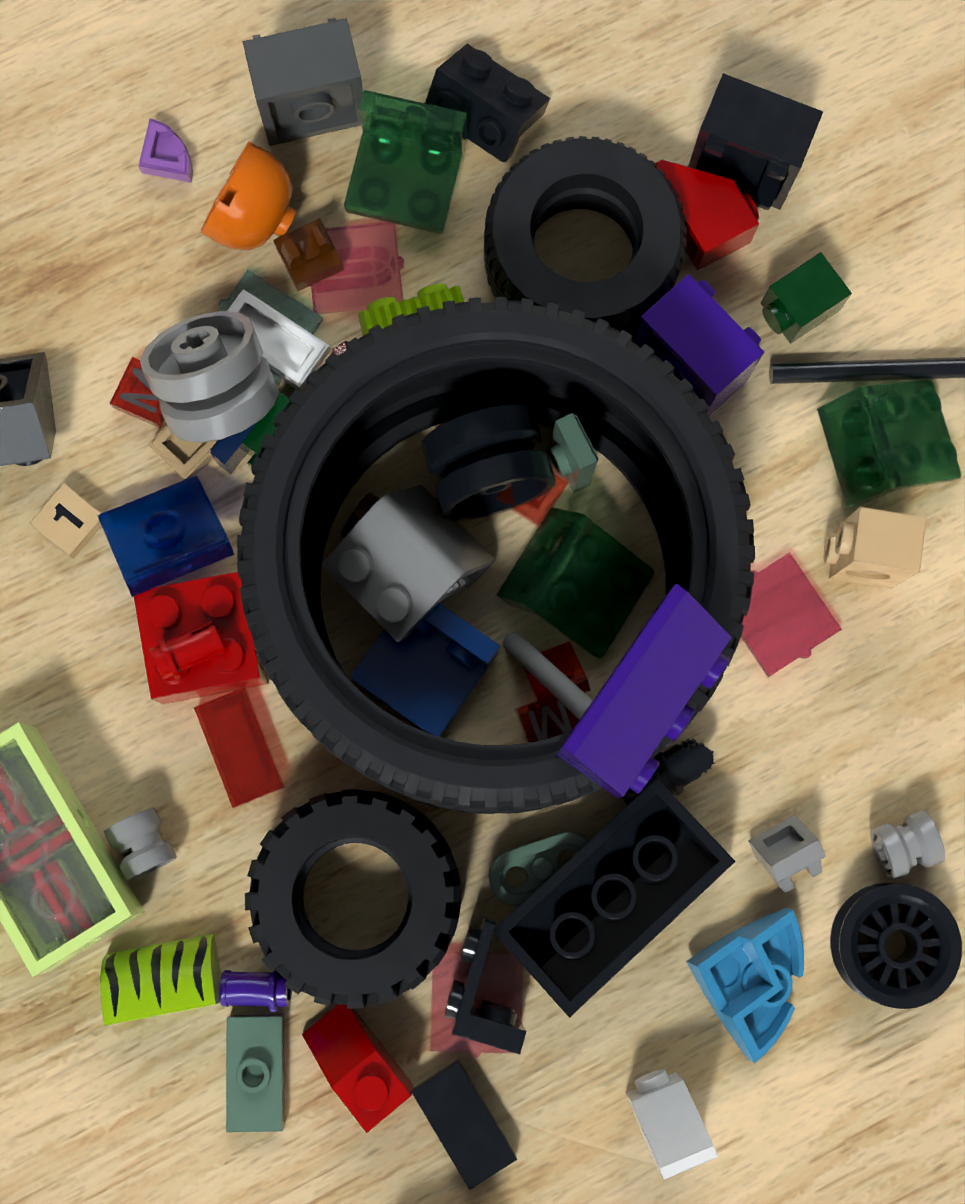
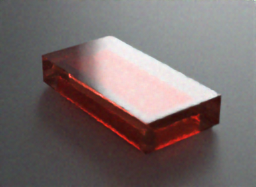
(239, 747)

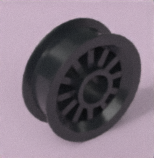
(944, 940)

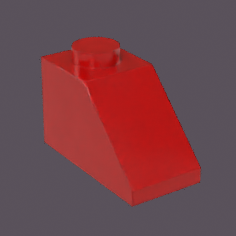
(715, 213)
(357, 1066)

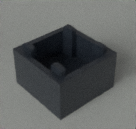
(755, 140)

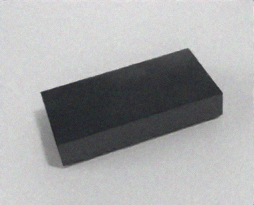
(464, 1124)

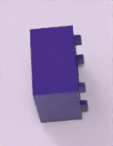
(700, 341)

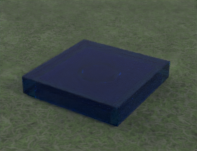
(165, 535)

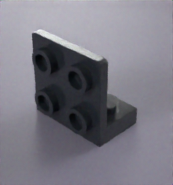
(493, 1022)

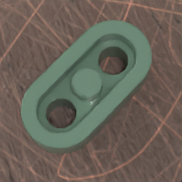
(538, 862)

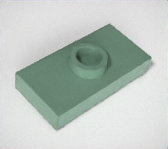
(572, 452)
(255, 1073)

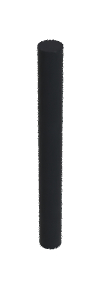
(867, 370)

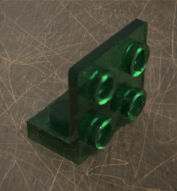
(406, 162)
(888, 440)
(577, 580)

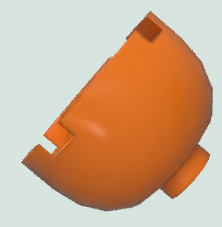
(251, 202)

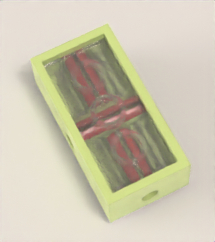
(54, 867)

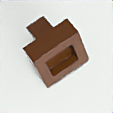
(308, 254)

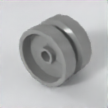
(210, 376)

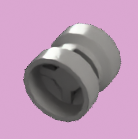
(140, 844)
(903, 846)

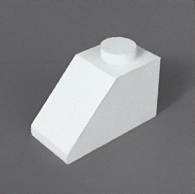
(670, 1123)

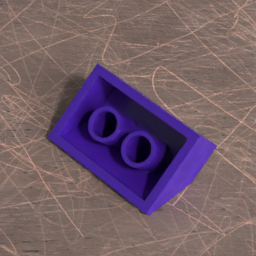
(648, 695)

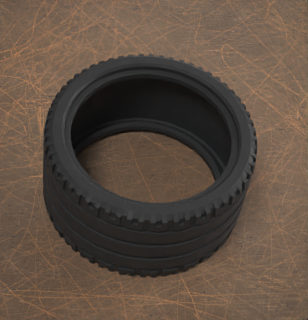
(422, 376)

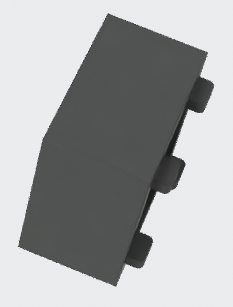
(305, 81)

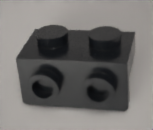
(494, 98)

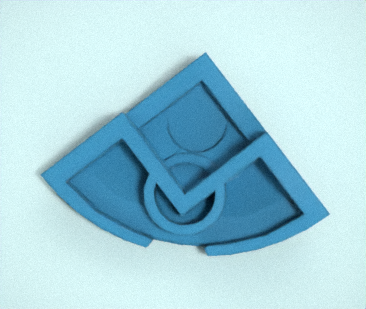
(750, 979)

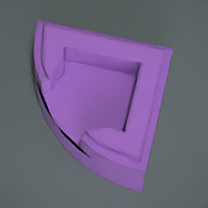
(165, 154)

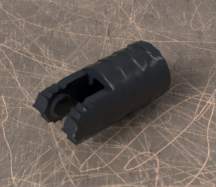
(678, 767)

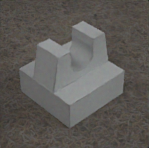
(788, 850)

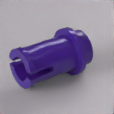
(254, 990)

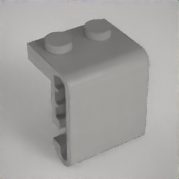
(406, 560)

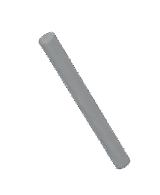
(547, 674)

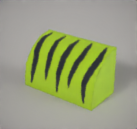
(160, 979)

